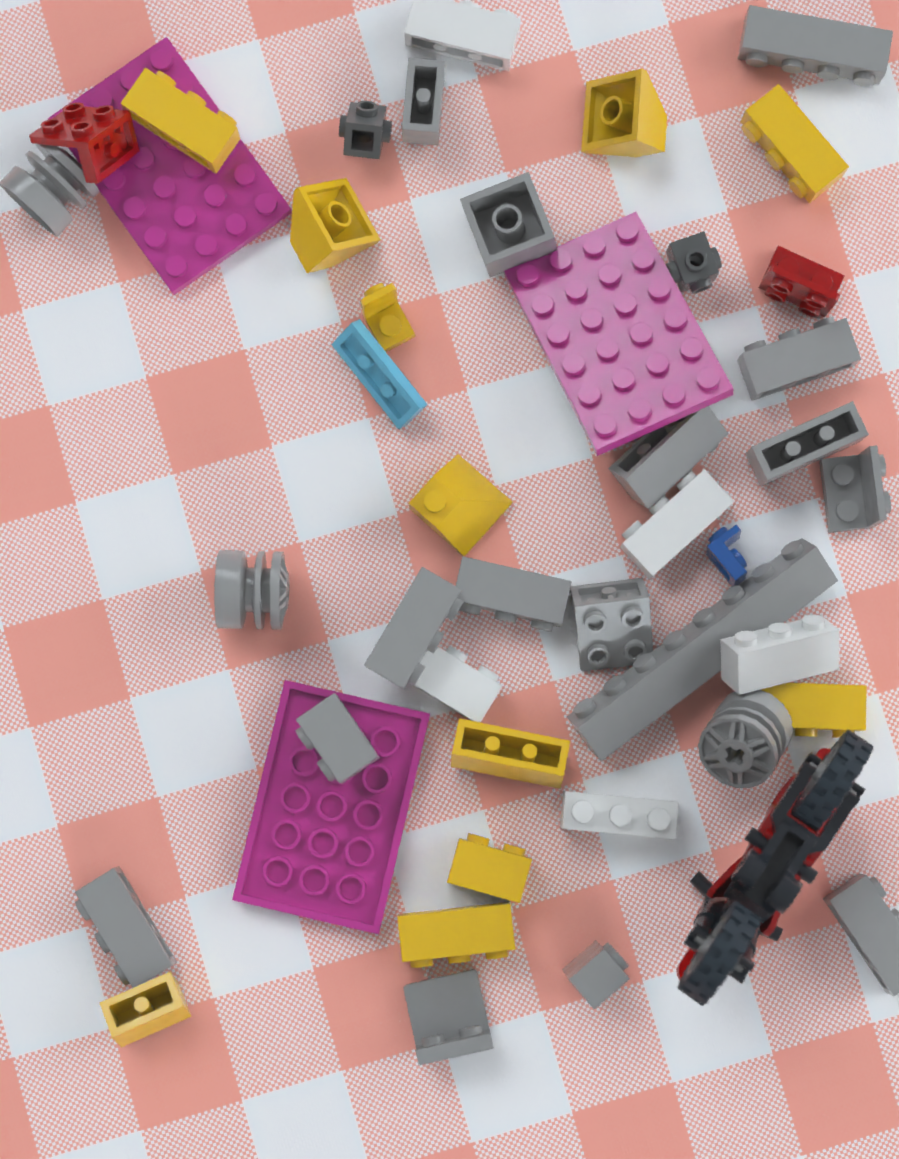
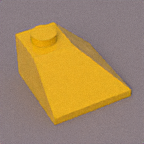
(623, 116)
(329, 225)
(459, 504)

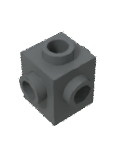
(365, 129)
(697, 252)

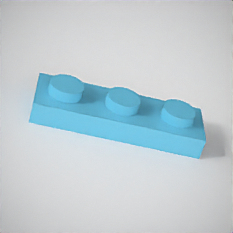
(379, 374)

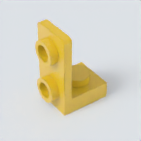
(385, 316)

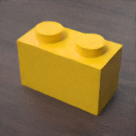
(489, 868)
(145, 1009)

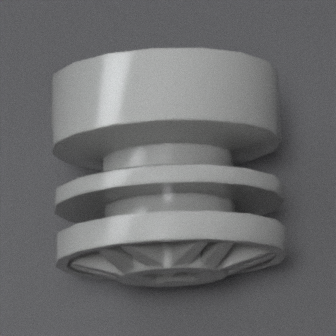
(49, 187)
(248, 589)
(745, 739)

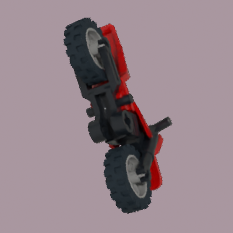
(770, 870)

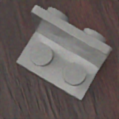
(855, 491)
(612, 623)
(448, 1017)

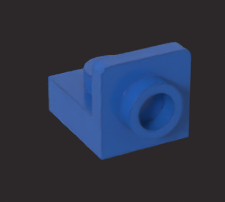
(729, 563)

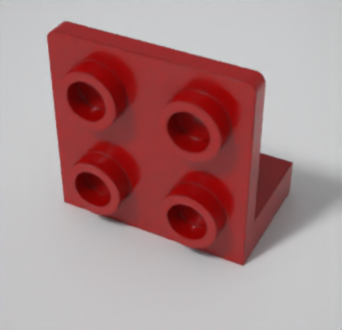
(100, 134)
(801, 283)

